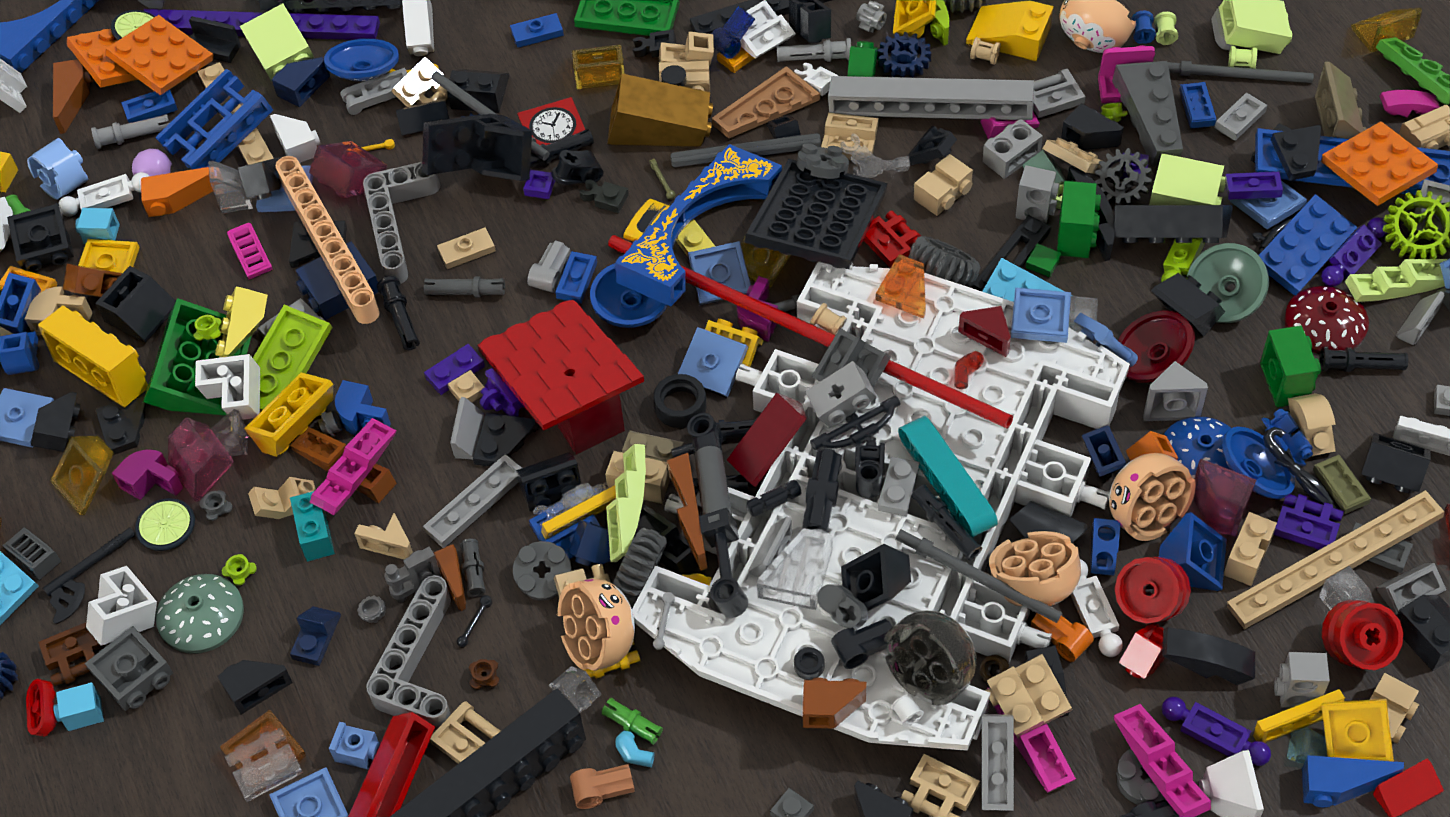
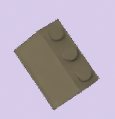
(1338, 104)

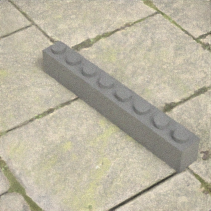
(931, 97)

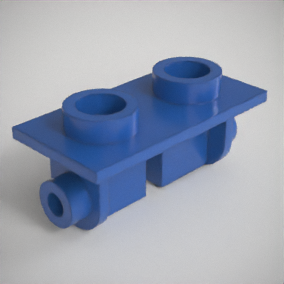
(1298, 443)

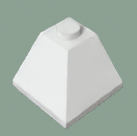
(1233, 787)

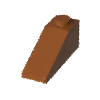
(70, 91)

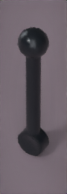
(485, 602)

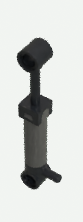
(716, 518)

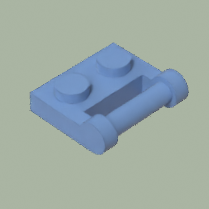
(1104, 337)

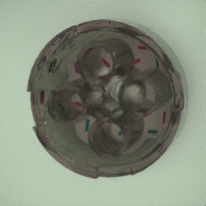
(931, 656)

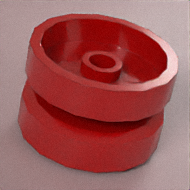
(1151, 574)
(1362, 634)

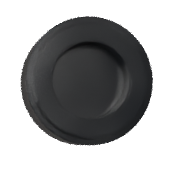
(674, 75)
(809, 663)

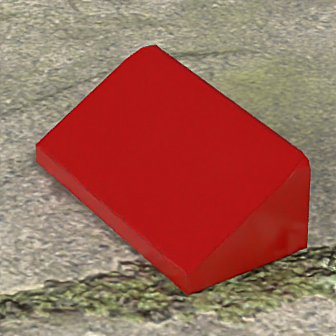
(1408, 789)

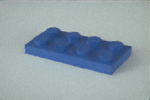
(1306, 244)

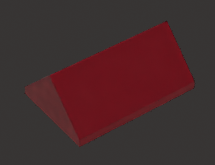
(767, 438)

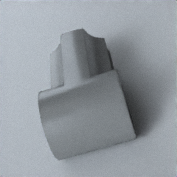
(548, 271)

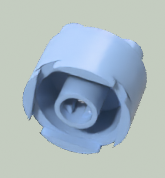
(57, 169)

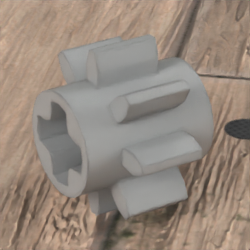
(871, 16)

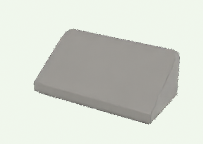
(1420, 318)
(466, 429)
(772, 546)
(1411, 585)

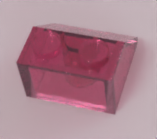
(344, 167)
(197, 457)
(1222, 496)

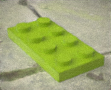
(288, 350)

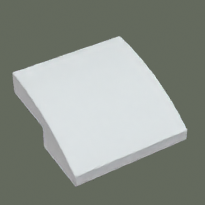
(766, 30)
(11, 87)

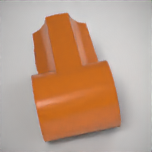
(1068, 638)

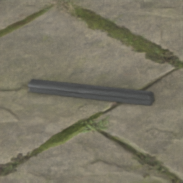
(759, 148)

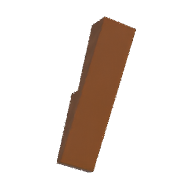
(326, 451)
(688, 516)

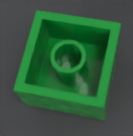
(1078, 219)
(1289, 364)

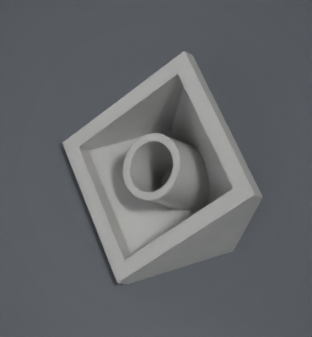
(1175, 395)

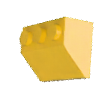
(290, 413)

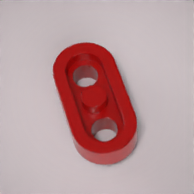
(40, 708)

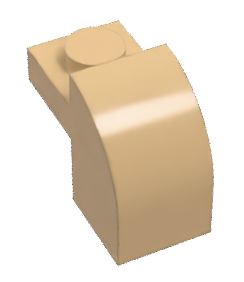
(697, 48)
(49, 301)
(1315, 421)

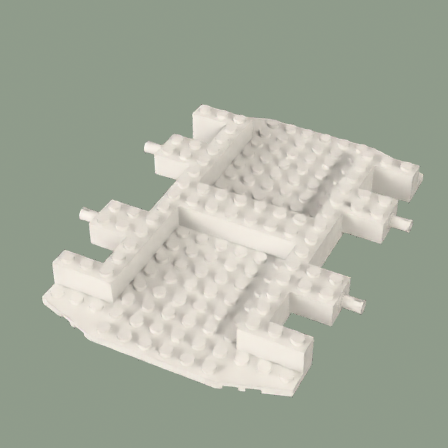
(1007, 466)

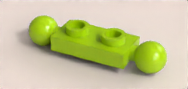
(1181, 257)

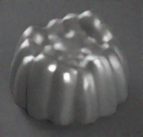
(371, 609)

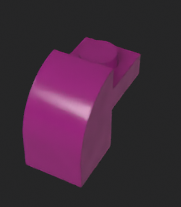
(748, 319)
(143, 470)

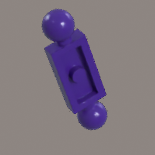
(1354, 252)
(1215, 730)

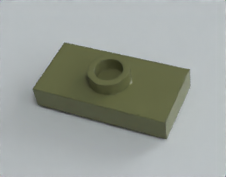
(1341, 484)

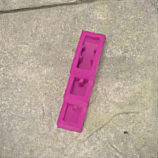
(353, 467)
(1043, 756)
(1161, 762)

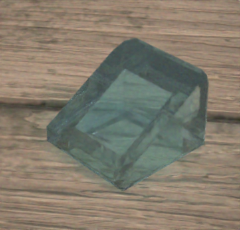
(1304, 743)

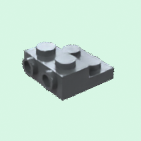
(130, 669)

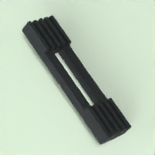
(1031, 232)

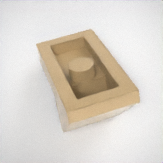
(388, 542)

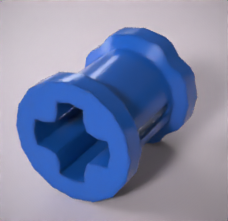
(1143, 31)

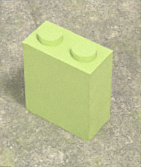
(1256, 24)
(276, 40)
(1187, 182)

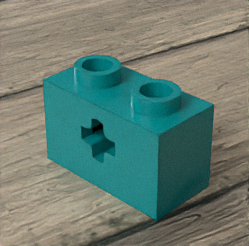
(311, 528)

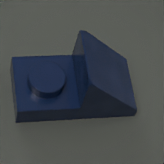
(315, 634)

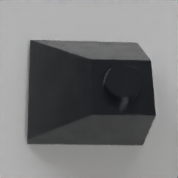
(877, 575)

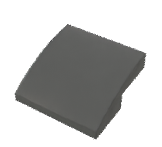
(850, 348)

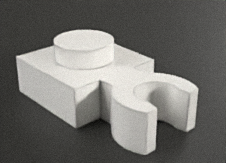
(818, 78)

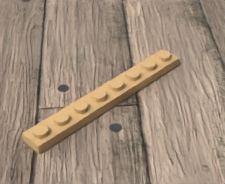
(1347, 551)

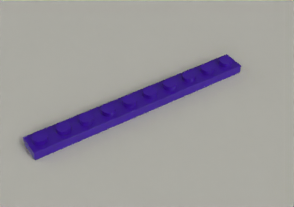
(310, 25)

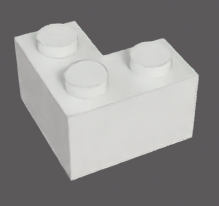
(234, 380)
(119, 606)

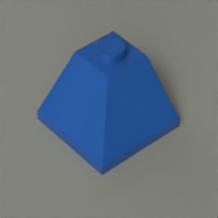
(1197, 551)

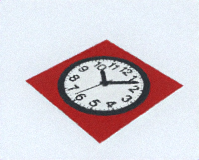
(552, 121)

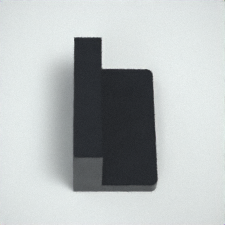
(216, 37)

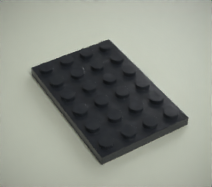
(816, 215)

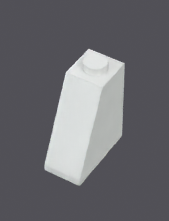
(418, 26)

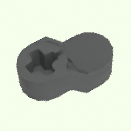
(842, 606)

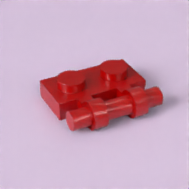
(886, 242)

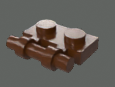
(67, 647)

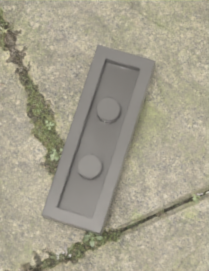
(997, 762)

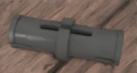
(472, 568)

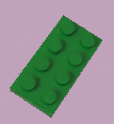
(627, 16)

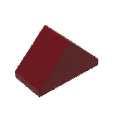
(987, 328)

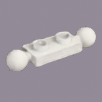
(103, 194)
(1097, 613)

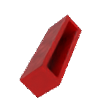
(393, 766)

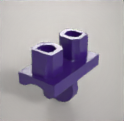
(499, 396)

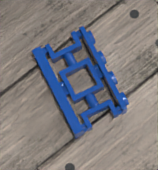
(226, 133)

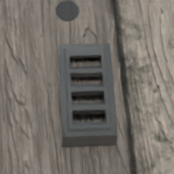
(41, 565)

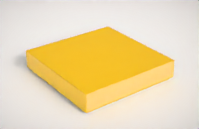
(109, 254)
(1358, 729)

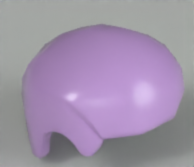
(151, 162)

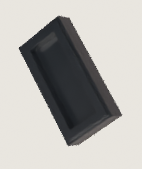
(413, 117)

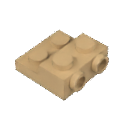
(1029, 695)

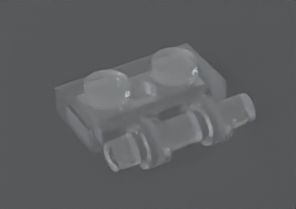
(267, 772)

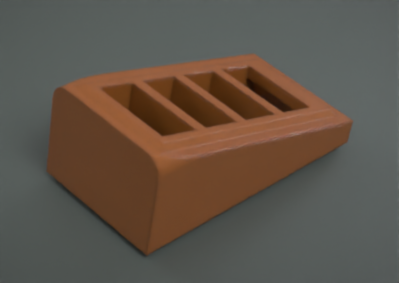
(450, 571)

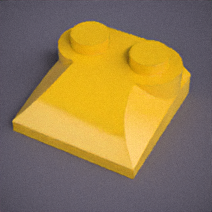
(913, 16)

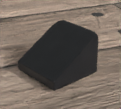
(783, 127)

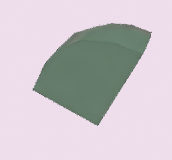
(1045, 161)

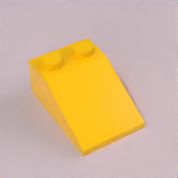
(1015, 25)

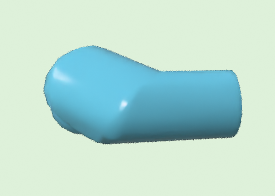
(629, 751)

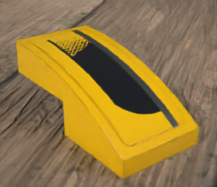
(643, 218)

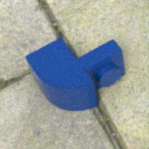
(19, 352)
(355, 409)

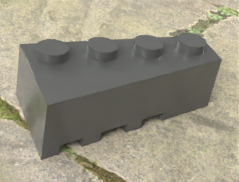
(1151, 104)

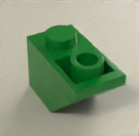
(862, 60)

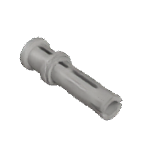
(826, 50)
(117, 132)

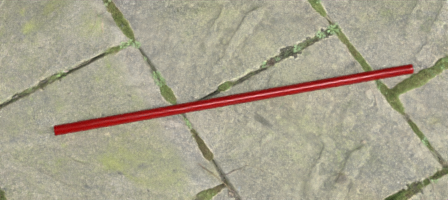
(825, 338)

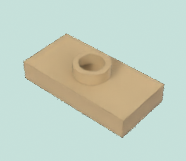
(466, 248)

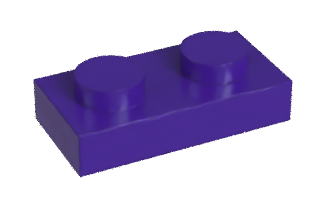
(1253, 185)
(453, 367)

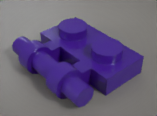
(1307, 528)

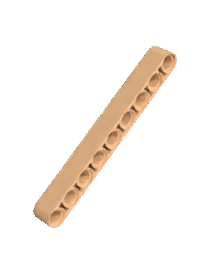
(327, 240)

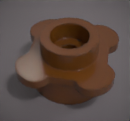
(483, 666)

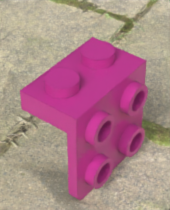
(1113, 57)

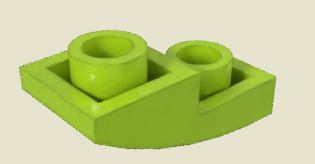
(940, 25)

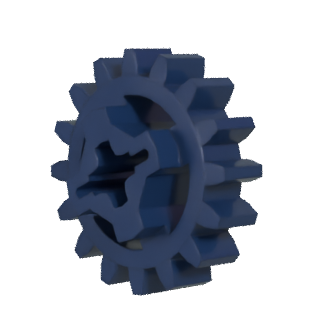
(904, 55)

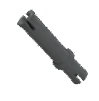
(464, 286)

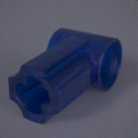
(727, 38)

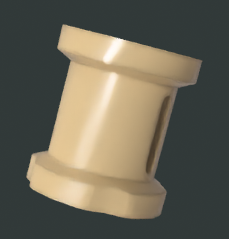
(985, 50)
(827, 319)

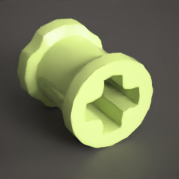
(1166, 30)
(1242, 57)

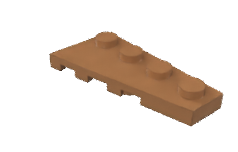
(766, 102)

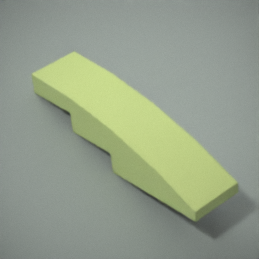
(1408, 279)
(625, 510)

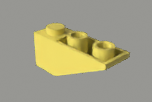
(244, 315)

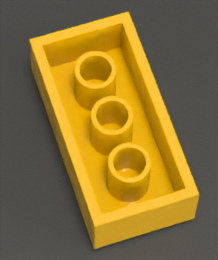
(94, 355)

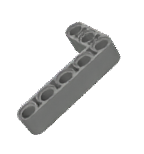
(381, 192)
(409, 656)

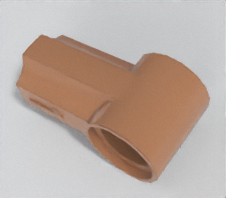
(593, 786)

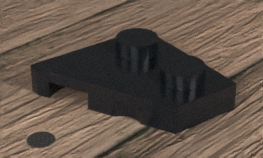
(933, 145)
(303, 246)

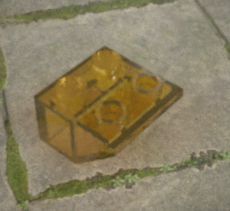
(598, 66)

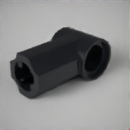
(857, 645)

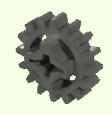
(1113, 174)

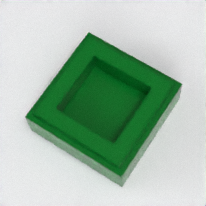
(1043, 260)

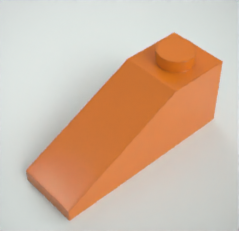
(174, 191)

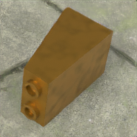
(658, 114)

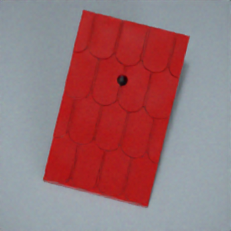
(565, 373)

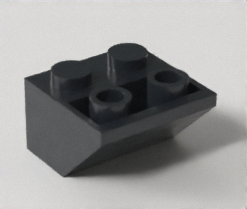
(135, 304)
(548, 480)

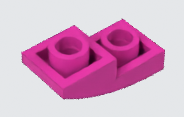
(1404, 101)

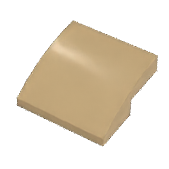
(841, 126)

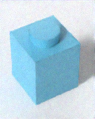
(97, 224)
(79, 707)

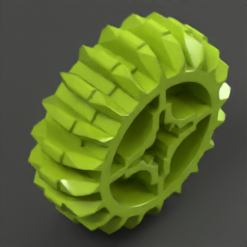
(1411, 221)

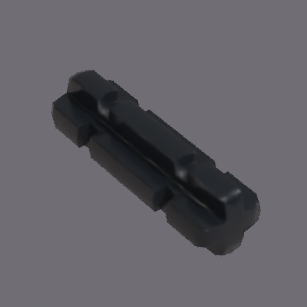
(773, 498)

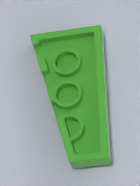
(1425, 71)

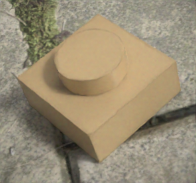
(466, 386)

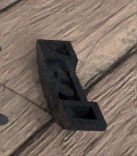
(1106, 227)

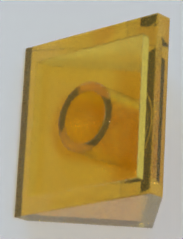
(1393, 23)

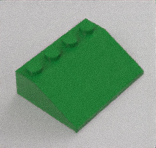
(174, 369)

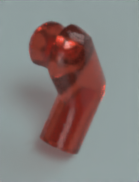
(965, 367)

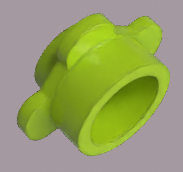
(1113, 111)
(207, 327)
(235, 563)

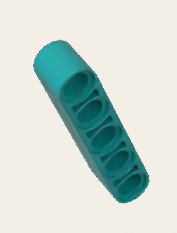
(947, 476)

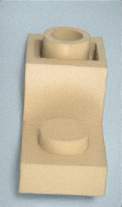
(277, 503)

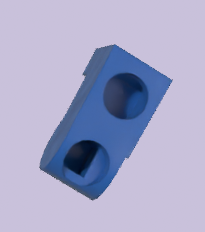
(1104, 546)

